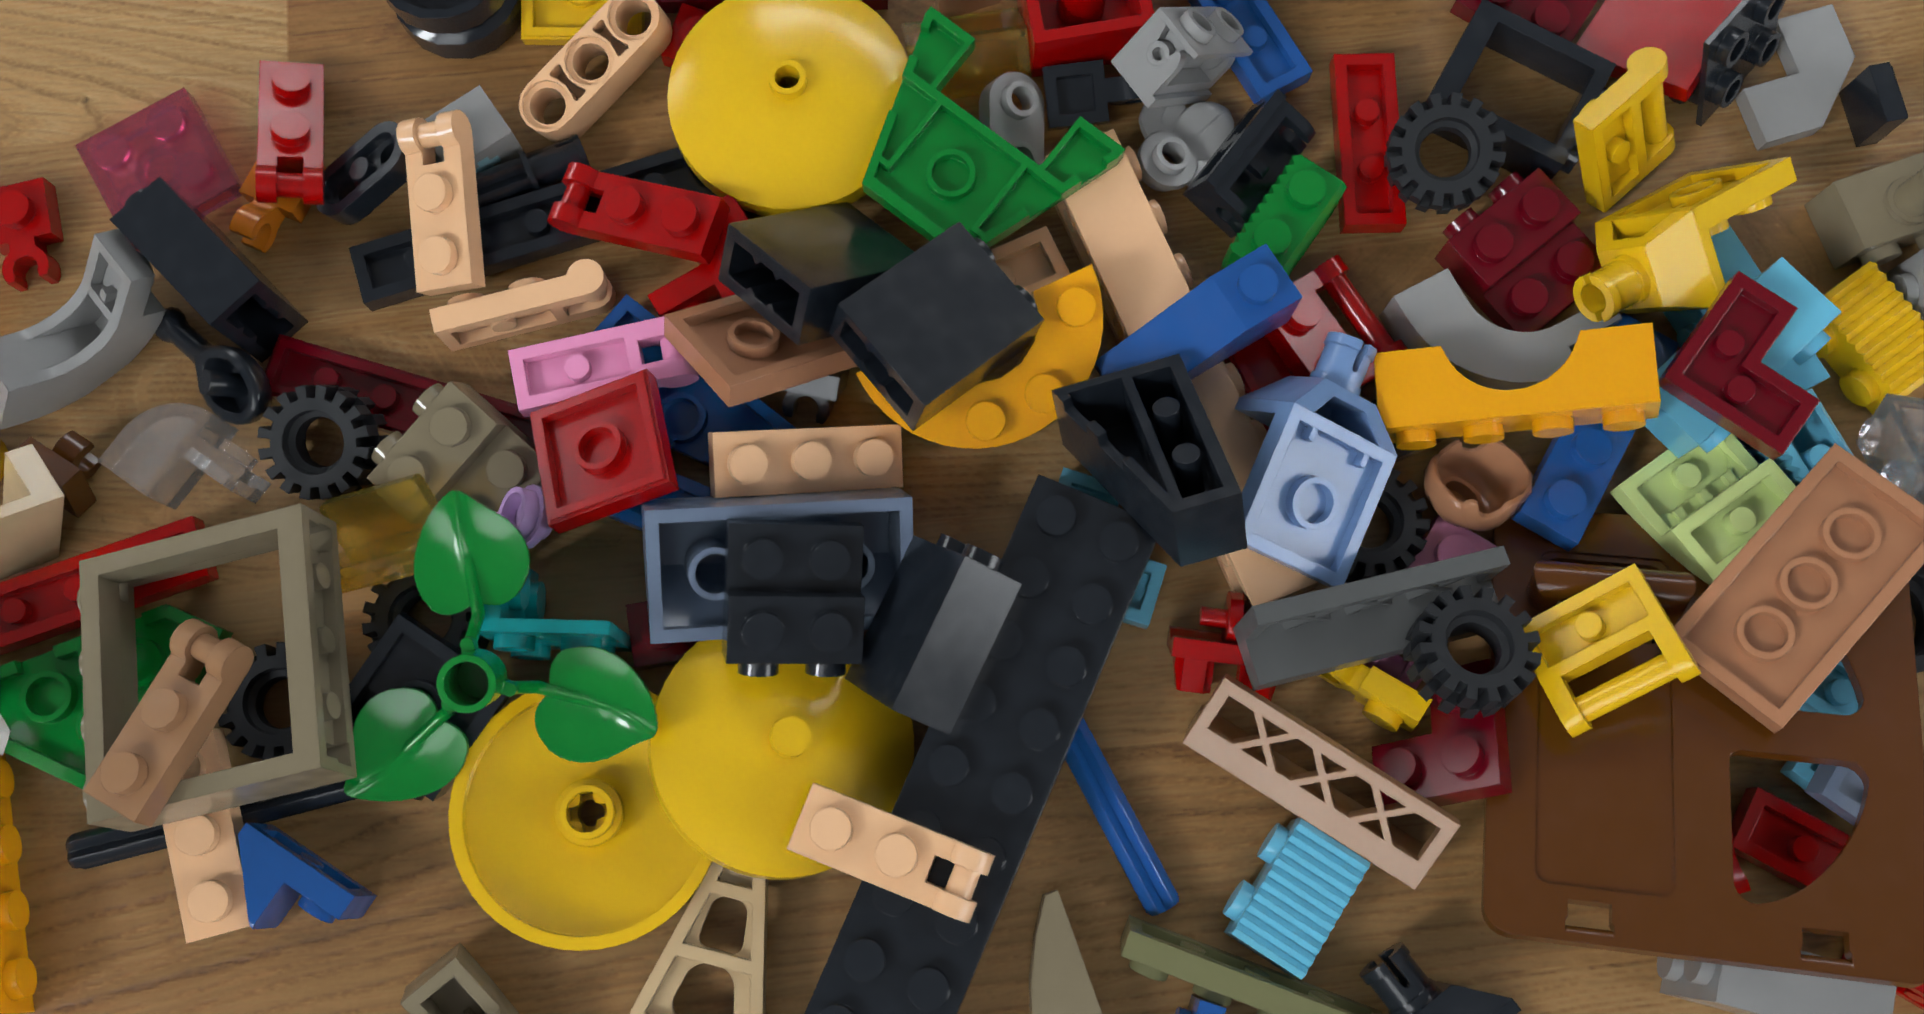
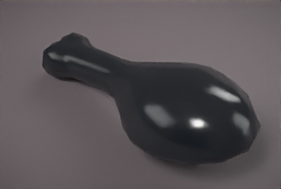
(226, 375)

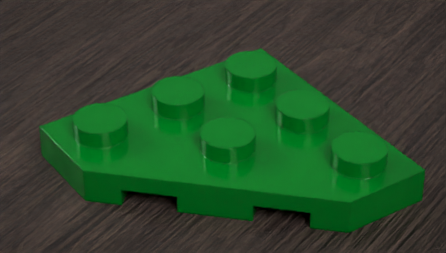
(45, 694)

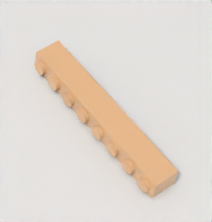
(1140, 278)

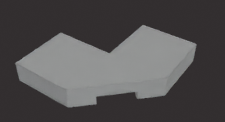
(1816, 64)

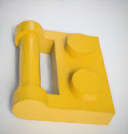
(1625, 130)
(1596, 629)

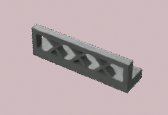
(1353, 620)

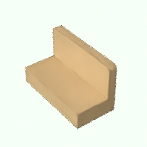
(29, 512)

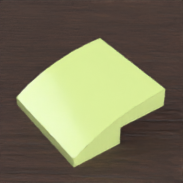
(1704, 503)

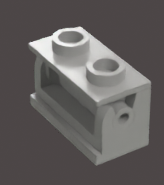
(1181, 54)

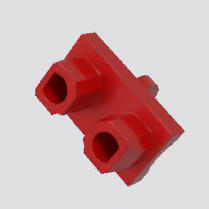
(1197, 650)

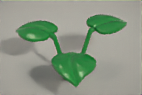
(588, 709)

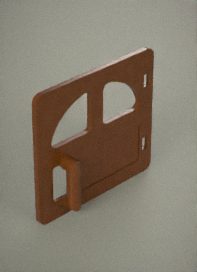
(1644, 798)

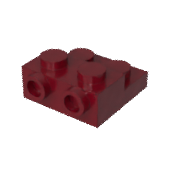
(1520, 253)

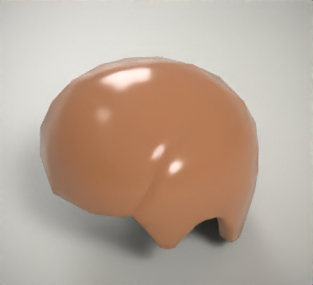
(1477, 485)

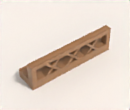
(1310, 792)

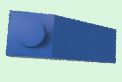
(1213, 318)

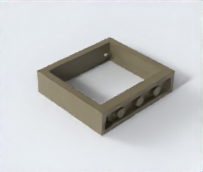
(313, 647)

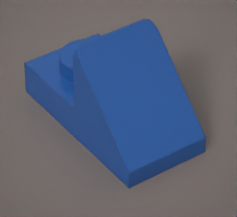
(282, 869)

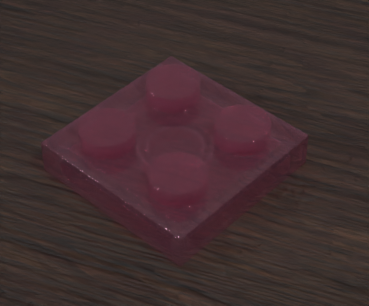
(162, 141)

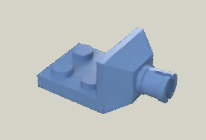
(1317, 464)

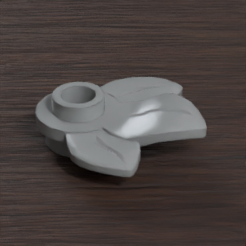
(1185, 136)

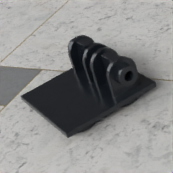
(1732, 51)

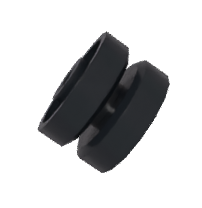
(459, 26)

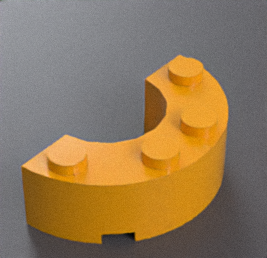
(1022, 398)

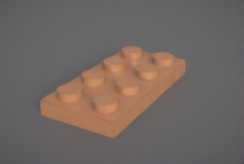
(1805, 587)

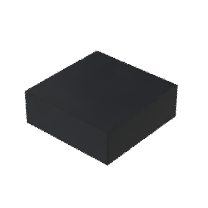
(1873, 104)

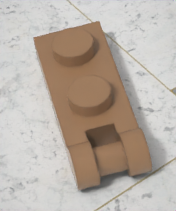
(170, 722)

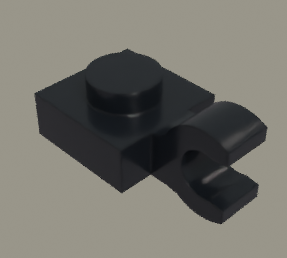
(1082, 91)

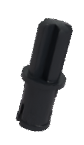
(529, 171)

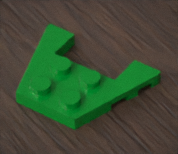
(950, 168)

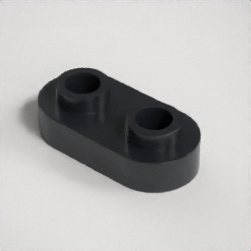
(364, 175)

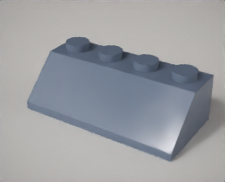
(688, 542)

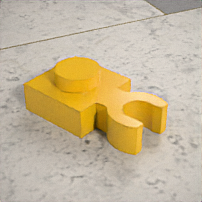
(1384, 698)

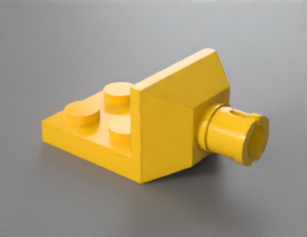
(1661, 246)

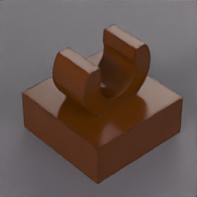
(70, 467)

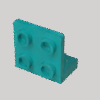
(522, 630)

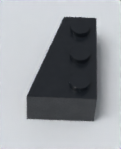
(1156, 456)

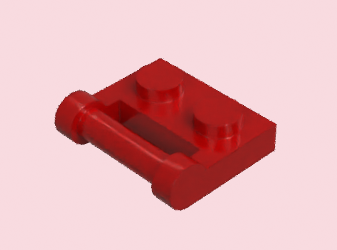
(1303, 336)

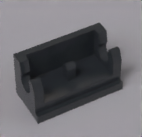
(1249, 162)

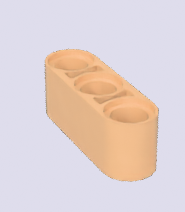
(565, 72)

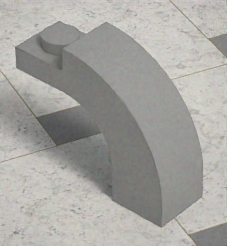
(83, 340)
(1484, 353)

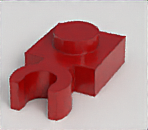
(27, 226)

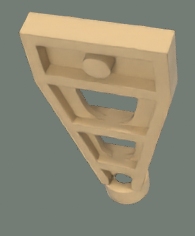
(685, 949)

